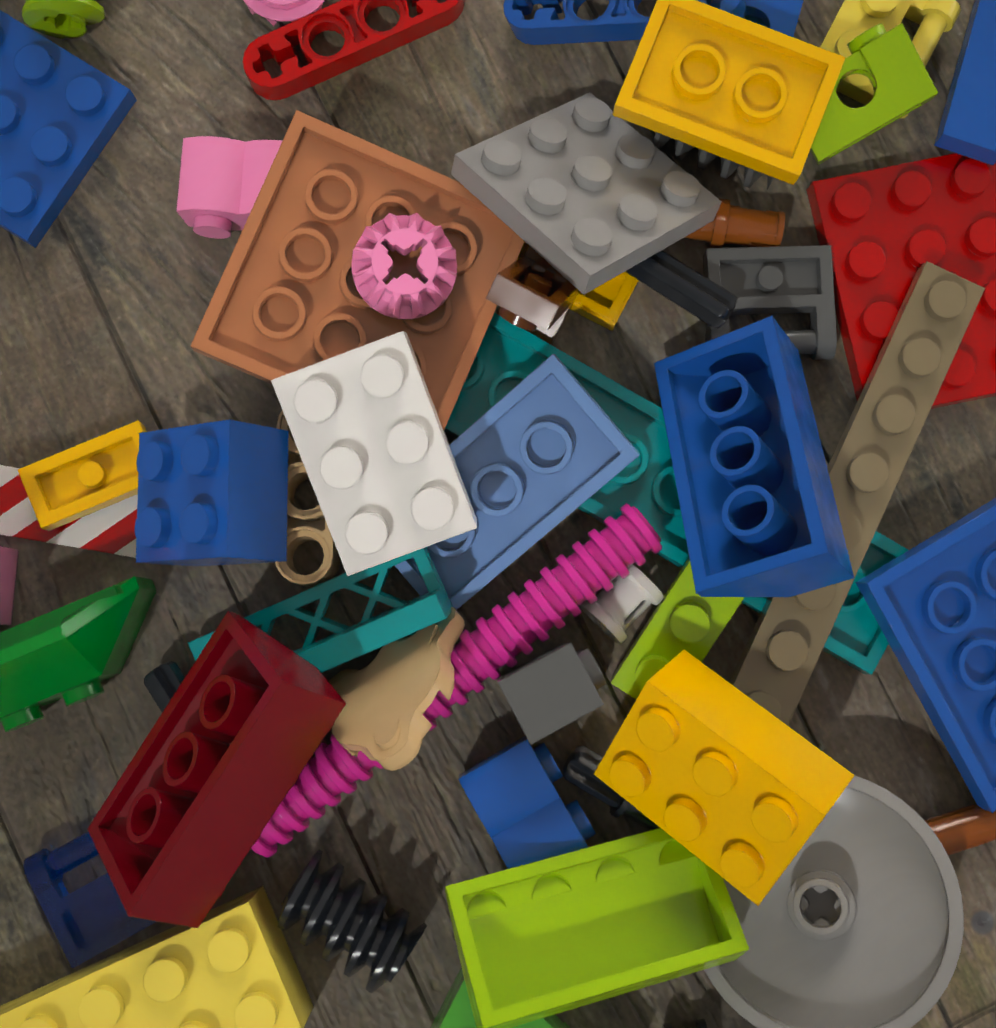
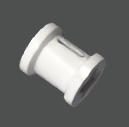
(623, 604)

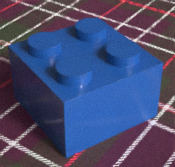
(212, 495)

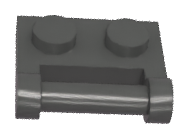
(780, 283)

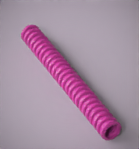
(478, 658)

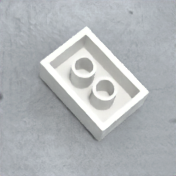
(375, 452)

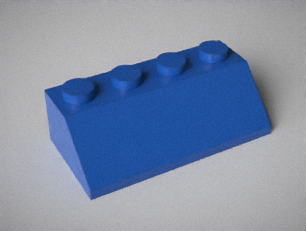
(750, 467)

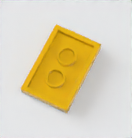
(729, 87)

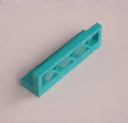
(366, 635)

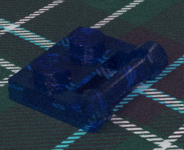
(88, 917)

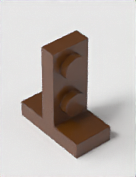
(533, 296)

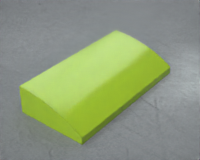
(589, 927)

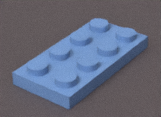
(524, 474)

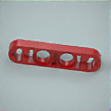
(359, 47)

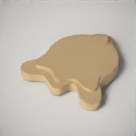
(394, 691)

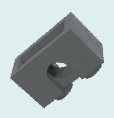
(553, 690)

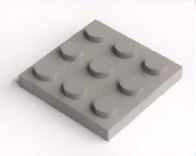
(585, 190)

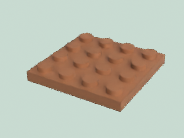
(290, 276)

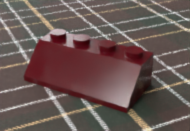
(212, 773)

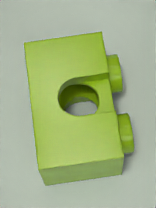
(898, 86)

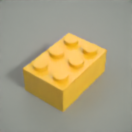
(721, 774)

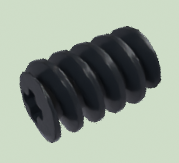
(349, 923)

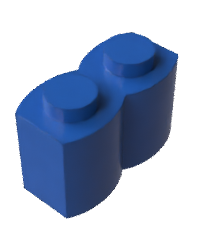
(522, 807)

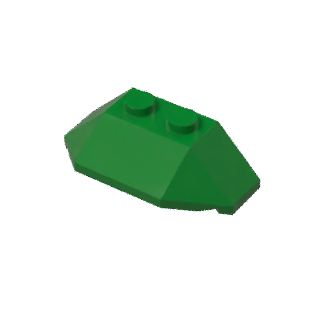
(70, 651)

